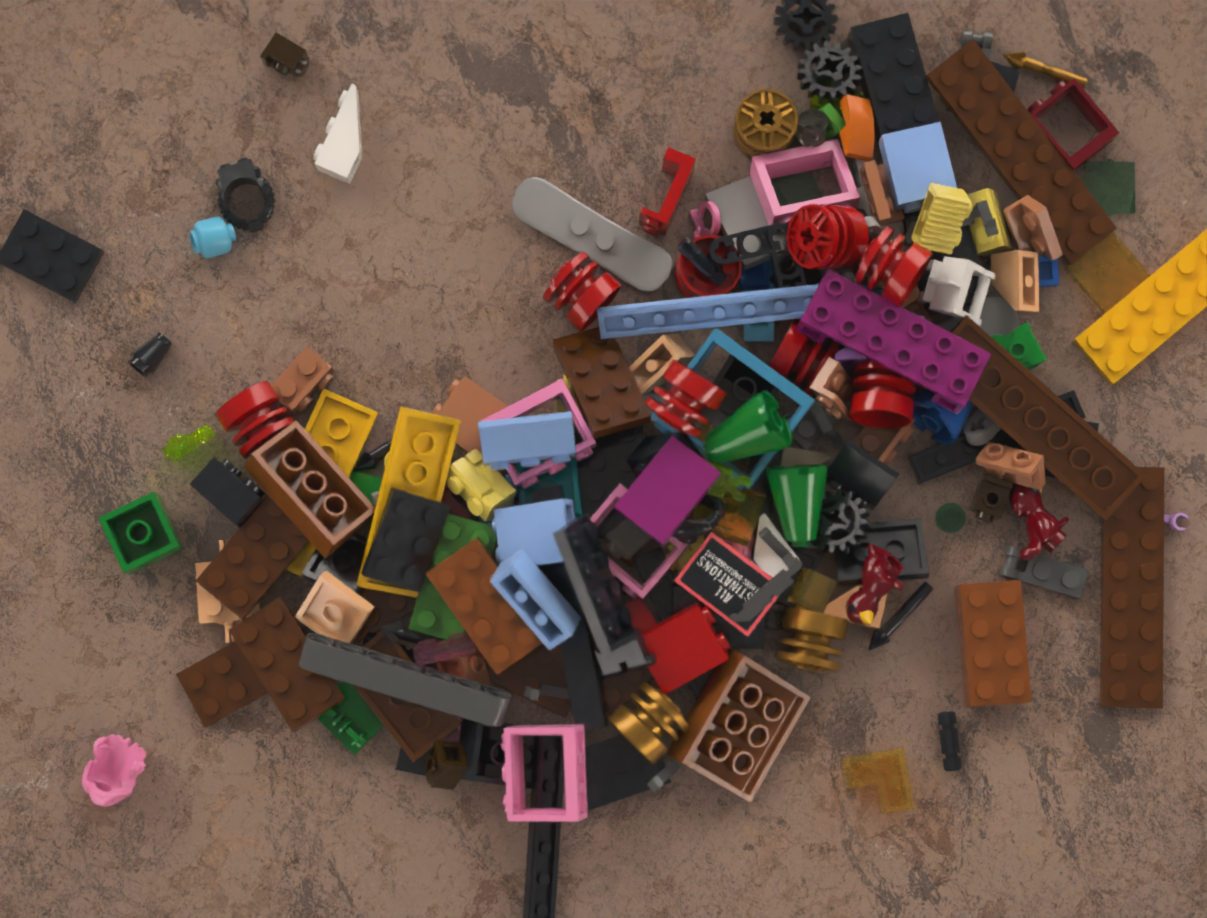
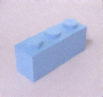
(535, 599)

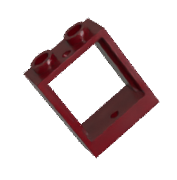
(1089, 109)

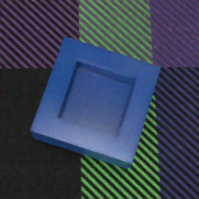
(1048, 272)
(755, 277)

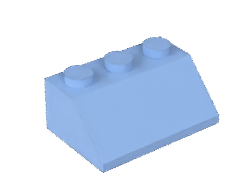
(527, 440)

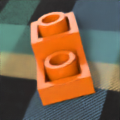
(858, 133)

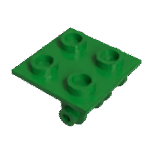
(351, 720)

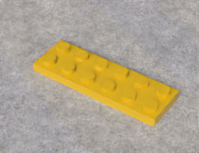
(1148, 313)
(342, 432)
(416, 464)

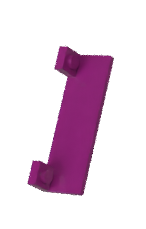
(894, 339)

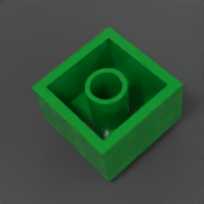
(141, 533)

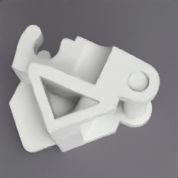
(949, 287)

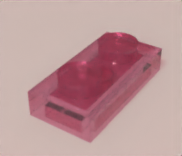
(432, 651)

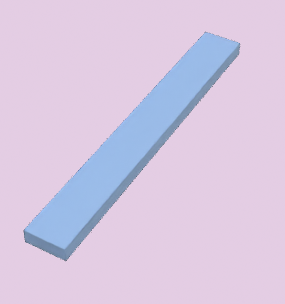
(704, 312)

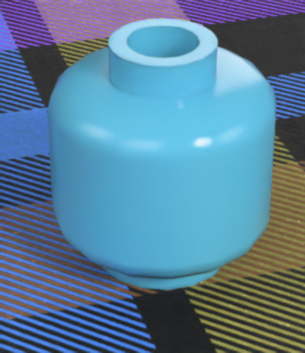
(212, 237)

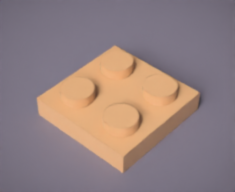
(334, 609)

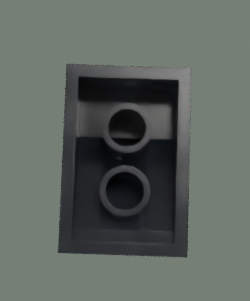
(485, 753)

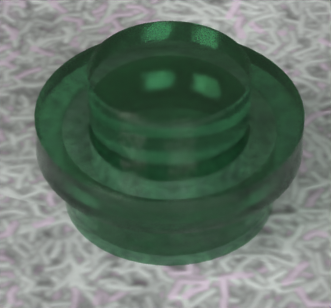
(950, 518)

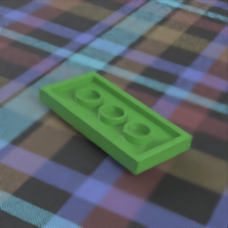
(431, 612)

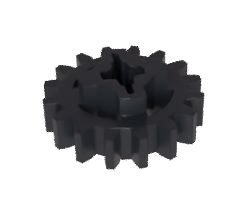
(793, 21)
(829, 72)
(837, 509)

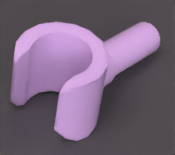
(1171, 520)

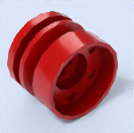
(827, 236)
(893, 266)
(694, 284)
(581, 290)
(801, 357)
(881, 397)
(685, 399)
(253, 415)

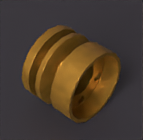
(756, 139)
(812, 639)
(649, 722)

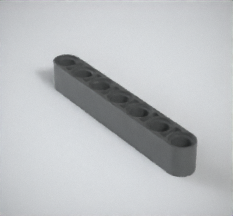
(404, 680)

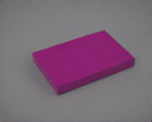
(667, 490)

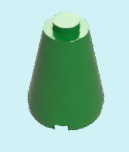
(749, 431)
(798, 500)

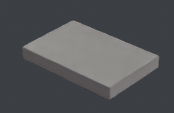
(741, 212)

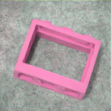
(798, 161)
(532, 403)
(632, 586)
(574, 770)

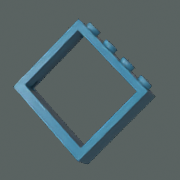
(719, 338)

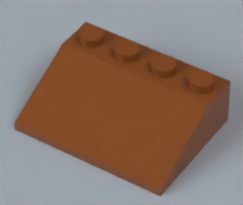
(739, 725)

